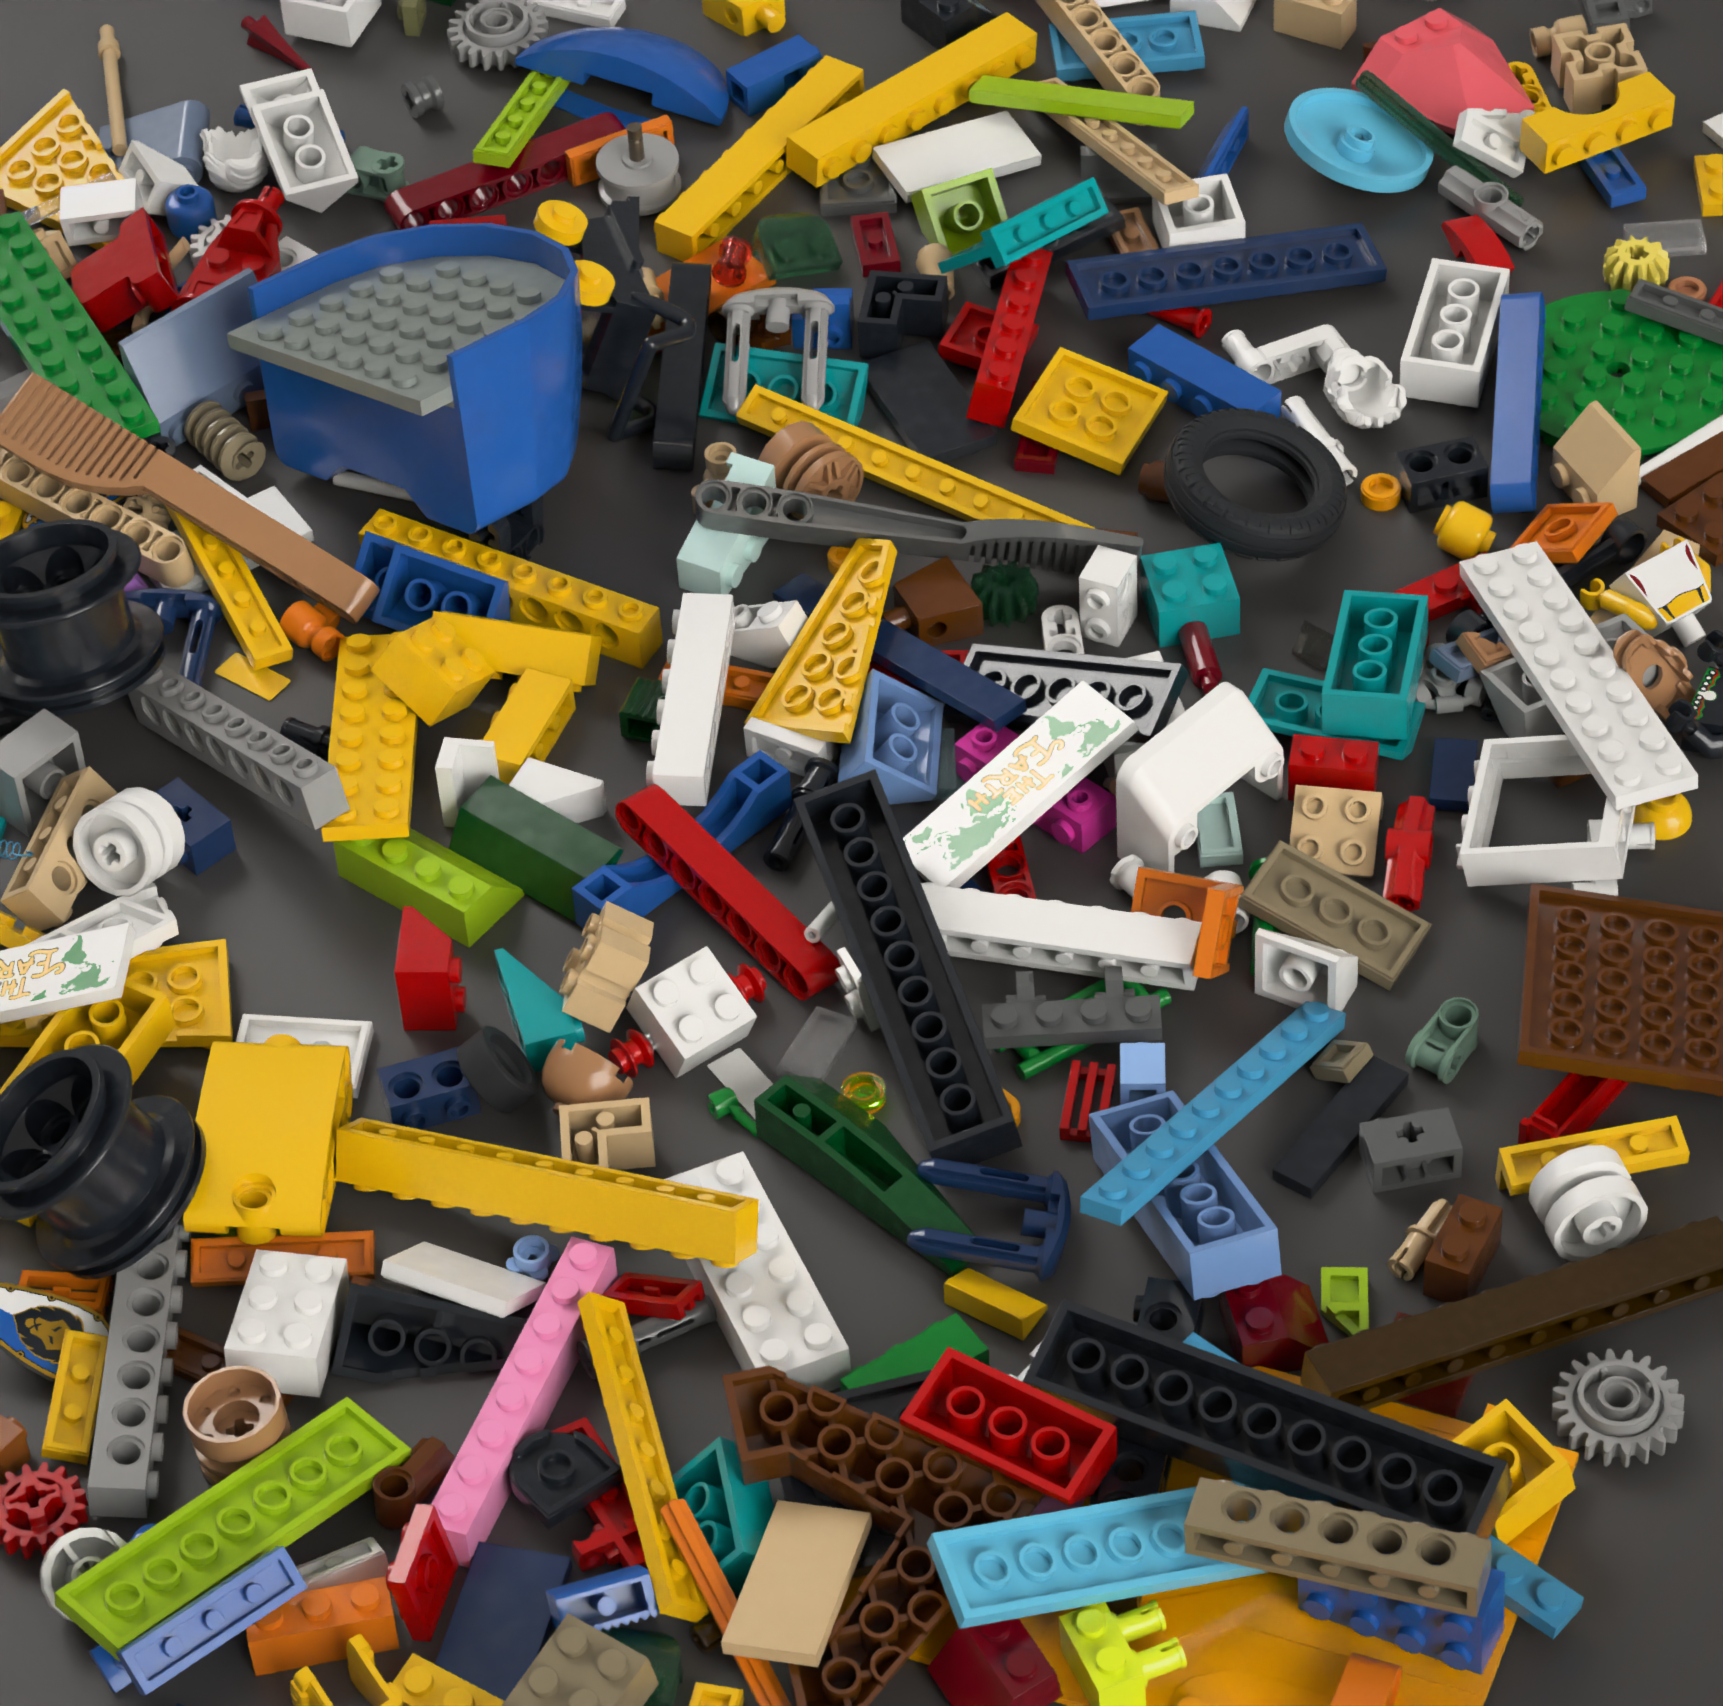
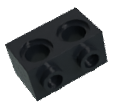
(1441, 474)

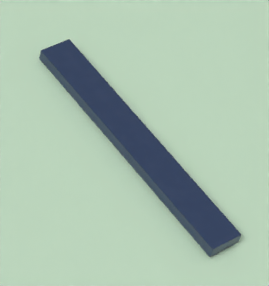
(924, 665)

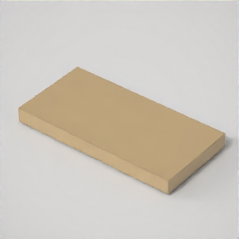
(797, 1583)

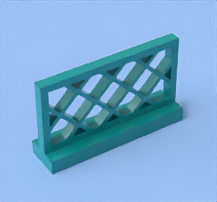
(1034, 227)

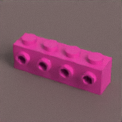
(1074, 820)

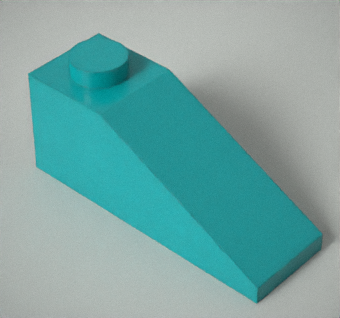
(535, 1011)

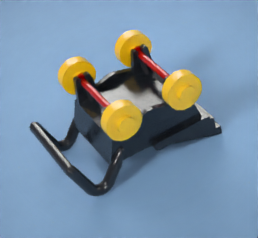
(614, 307)

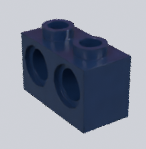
(427, 1091)

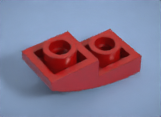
(1476, 242)

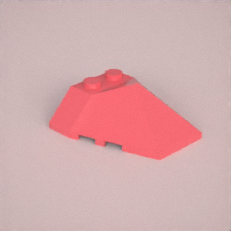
(1444, 69)

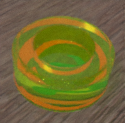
(865, 1090)

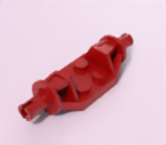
(245, 242)

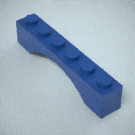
(741, 807)

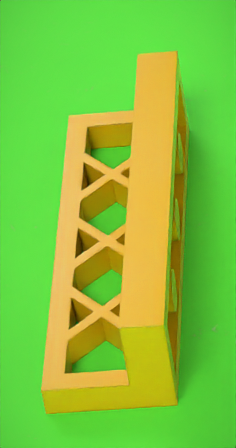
(1639, 1145)

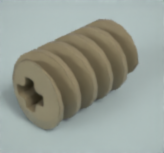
(224, 441)

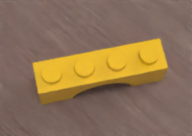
(1562, 138)

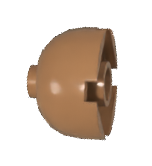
(581, 1077)

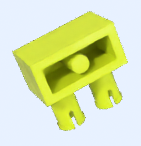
(1100, 1656)

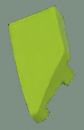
(1345, 1298)

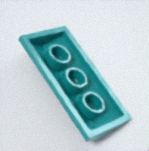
(783, 374)
(1294, 706)

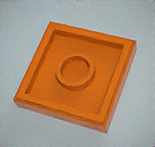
(1568, 529)

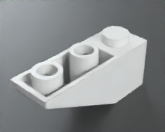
(766, 631)

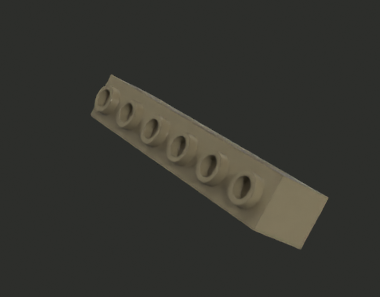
(1355, 1564)

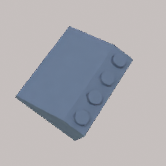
(189, 359)

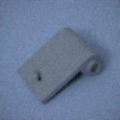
(169, 131)

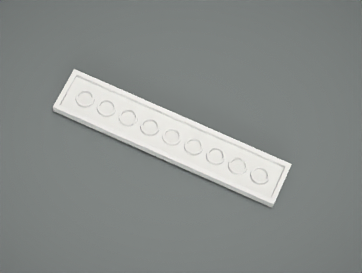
(1578, 676)

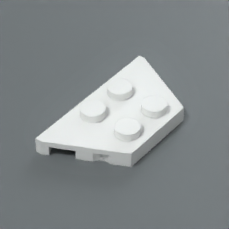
(142, 910)

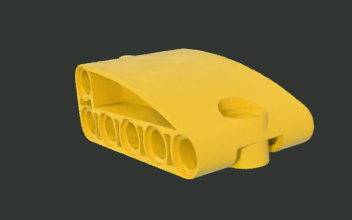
(270, 1138)

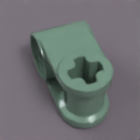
(377, 173)
(1446, 1039)

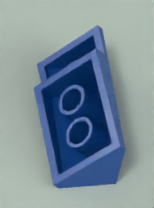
(418, 583)

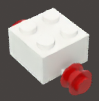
(688, 1014)

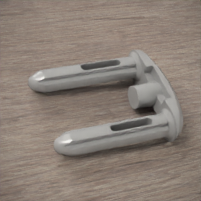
(777, 305)

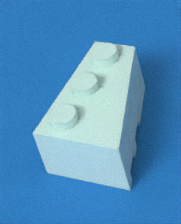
(717, 559)

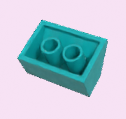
(726, 1510)

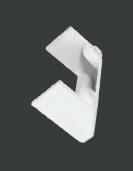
(1188, 768)

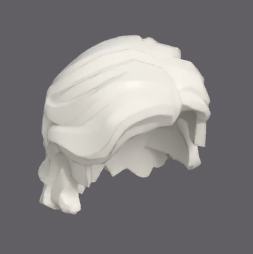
(233, 161)
(1362, 389)

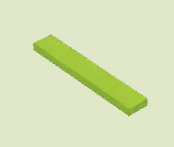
(1081, 102)
(519, 119)

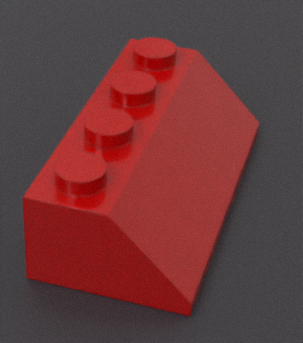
(1012, 1428)

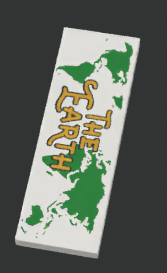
(1017, 787)
(64, 972)

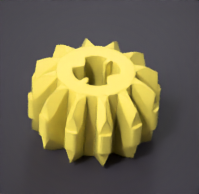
(1635, 260)

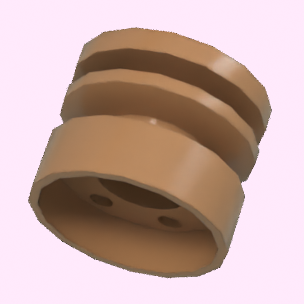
(812, 463)
(234, 1419)

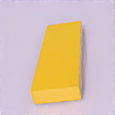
(75, 1397)

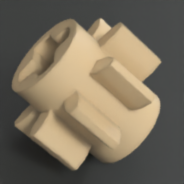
(149, 509)

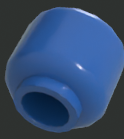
(188, 209)

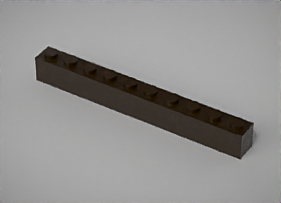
(1520, 1318)

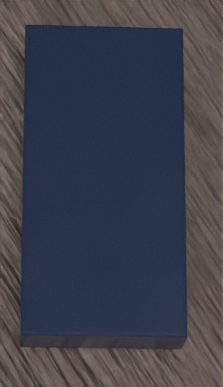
(1452, 773)

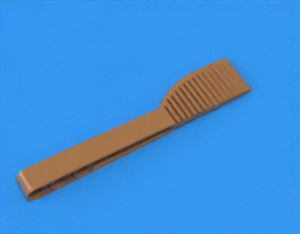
(99, 456)

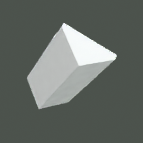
(300, 138)

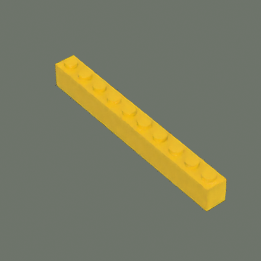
(548, 1191)

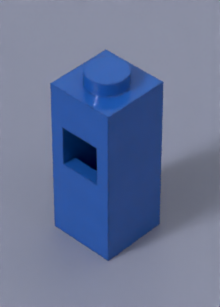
(768, 75)

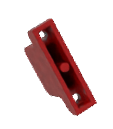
(126, 274)

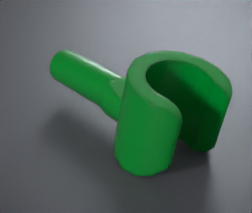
(725, 1102)

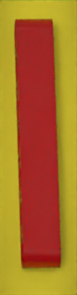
(727, 891)

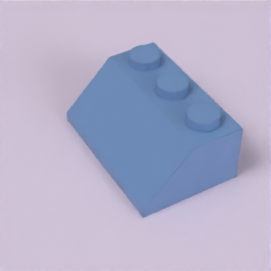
(884, 739)

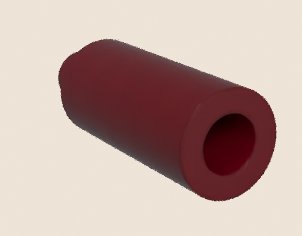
(1200, 655)

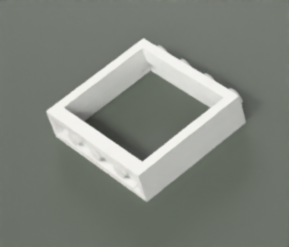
(1543, 862)

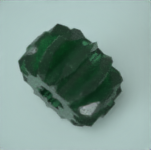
(1005, 592)

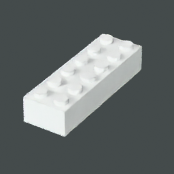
(769, 1299)

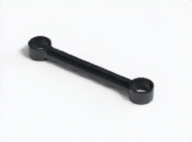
(1620, 542)

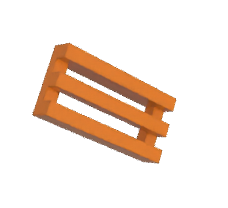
(65, 1282)

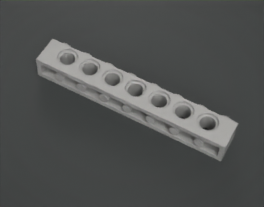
(240, 747)
(134, 1381)

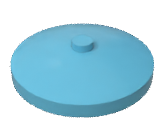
(1355, 141)

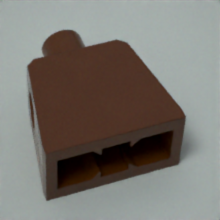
(936, 605)

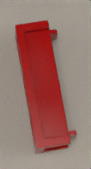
(1570, 1108)

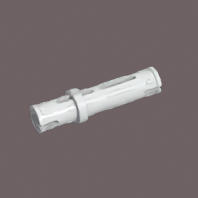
(1303, 417)

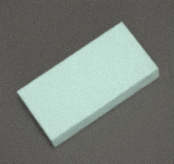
(1219, 833)

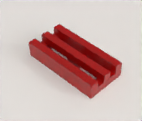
(1091, 1075)
(656, 1295)

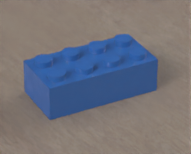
(1443, 1635)

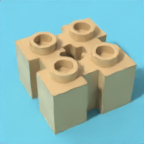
(1593, 66)
(606, 966)

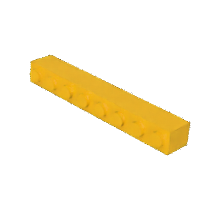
(909, 99)
(753, 163)

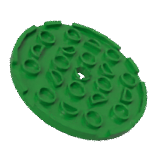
(1668, 380)

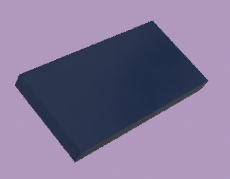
(502, 1616)

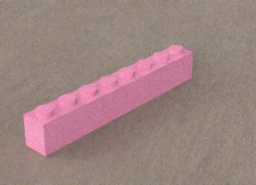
(521, 1397)

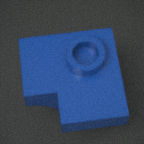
(839, 323)

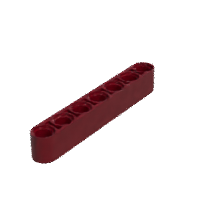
(481, 187)

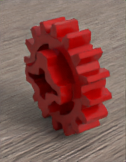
(39, 1509)

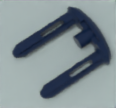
(202, 613)
(1047, 1225)

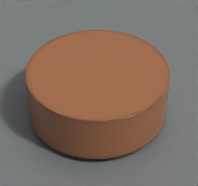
(1689, 286)

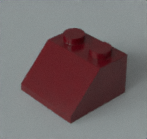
(1272, 1323)
(994, 1668)

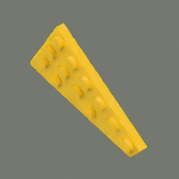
(52, 153)

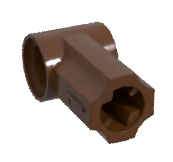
(403, 1486)

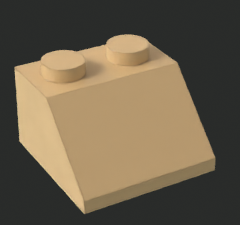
(1597, 461)

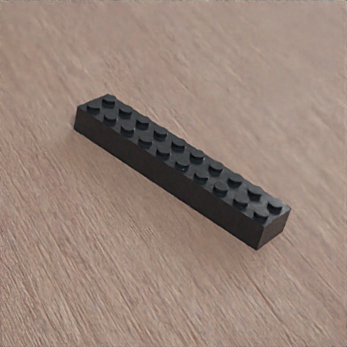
(907, 972)
(1263, 1426)

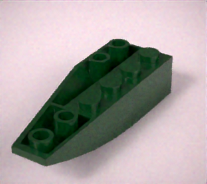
(854, 1158)

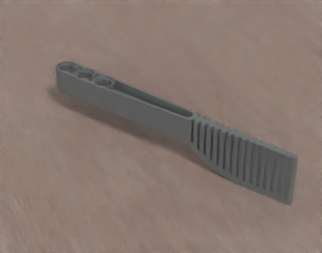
(842, 522)

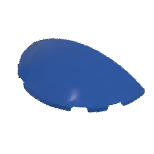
(648, 61)

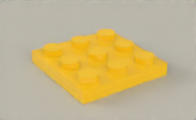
(1089, 410)

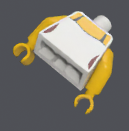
(1659, 592)

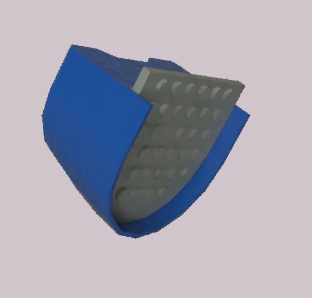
(427, 365)

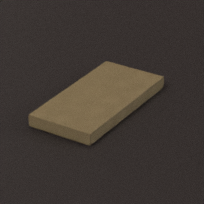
(1335, 911)

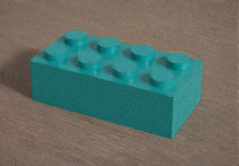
(1375, 665)

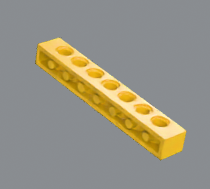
(541, 594)

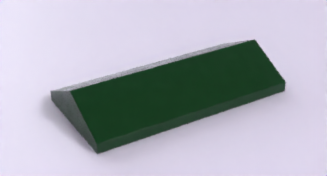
(529, 844)

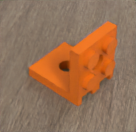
(1202, 901)

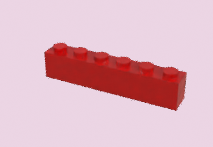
(1009, 338)

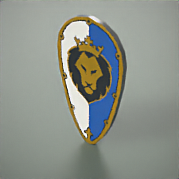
(36, 1324)

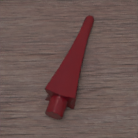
(266, 38)

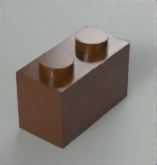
(1462, 1250)

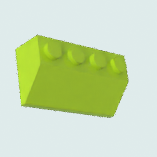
(432, 879)

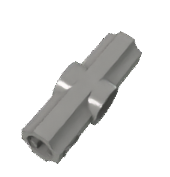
(1491, 204)

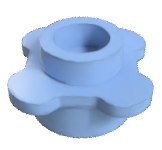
(531, 1248)

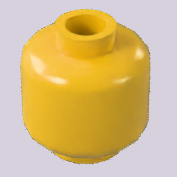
(1464, 530)

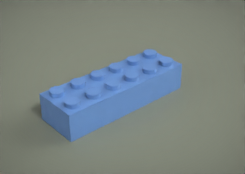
(1205, 1217)

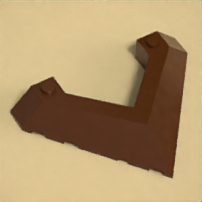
(875, 1468)

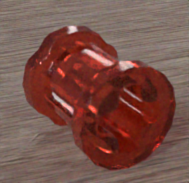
(730, 267)

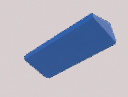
(1227, 146)

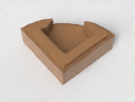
(1481, 651)

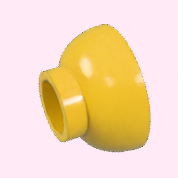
(1670, 815)

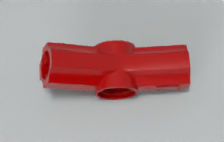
(1409, 853)

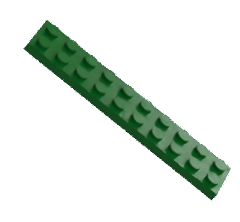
(57, 333)

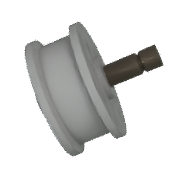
(639, 167)

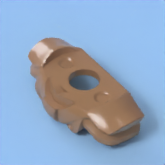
(1639, 651)

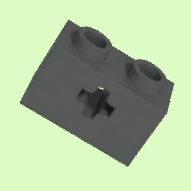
(1410, 1149)

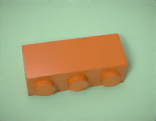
(319, 1623)

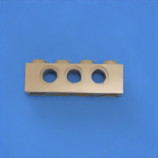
(51, 878)

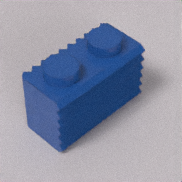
(605, 1599)

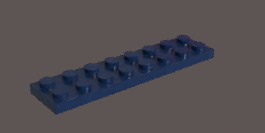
(1225, 271)

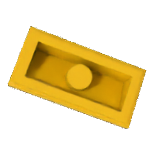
(993, 1303)

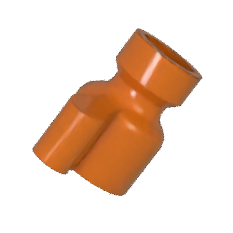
(313, 628)

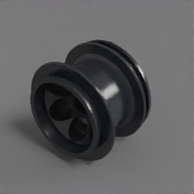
(67, 620)
(93, 1163)

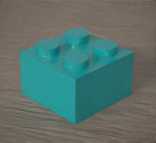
(1187, 588)

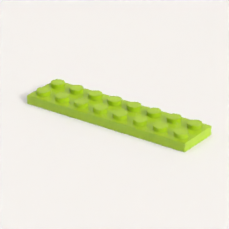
(232, 1525)

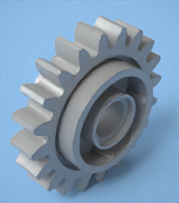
(496, 32)
(1617, 1408)

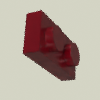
(875, 243)

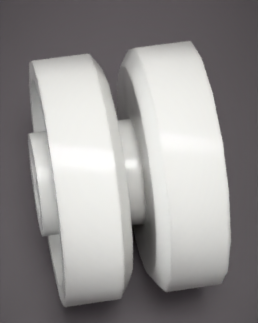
(128, 841)
(1587, 1202)

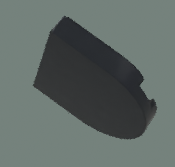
(561, 1474)

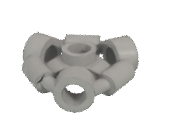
(1445, 688)

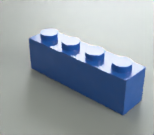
(1196, 376)

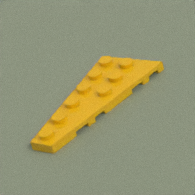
(827, 666)

